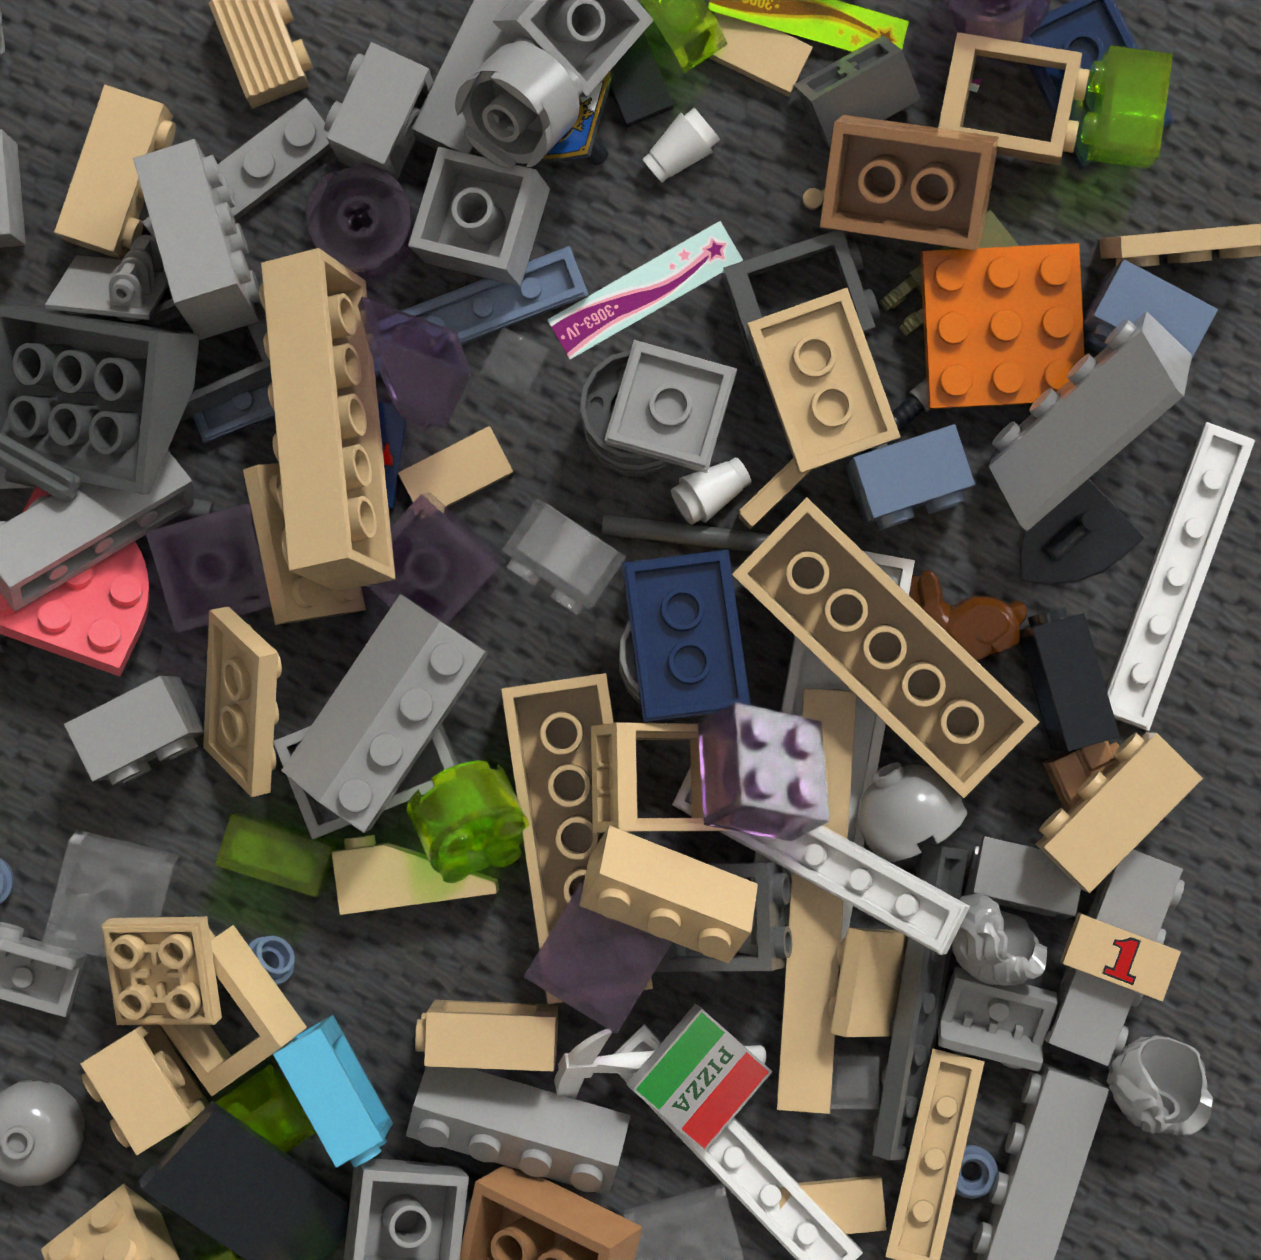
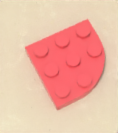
(89, 616)

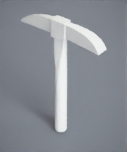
(584, 1062)

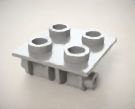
(113, 286)

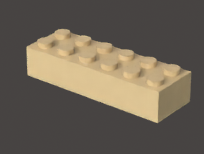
(326, 423)
(885, 647)
(553, 783)

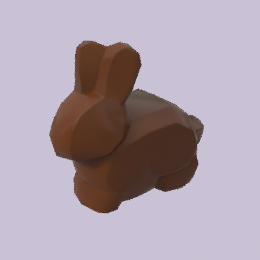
(976, 623)

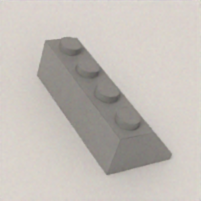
(1089, 417)
(384, 713)

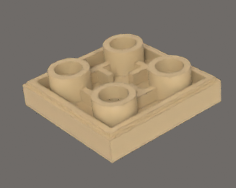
(161, 971)
(867, 982)

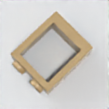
(960, 80)
(616, 777)
(258, 1000)
(489, 1035)

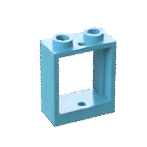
(335, 1093)

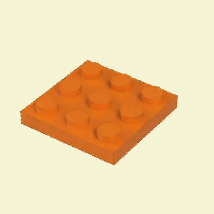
(1000, 323)

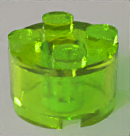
(468, 820)

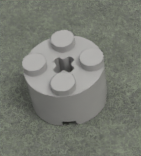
(518, 104)

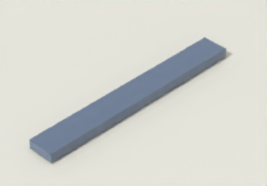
(469, 311)

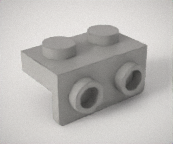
(37, 972)
(996, 1020)

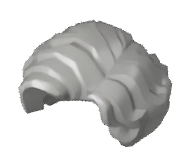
(997, 944)
(1161, 1086)

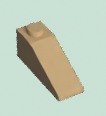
(392, 876)

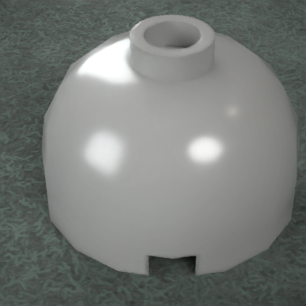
(907, 808)
(38, 1132)

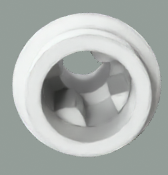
(681, 145)
(705, 494)

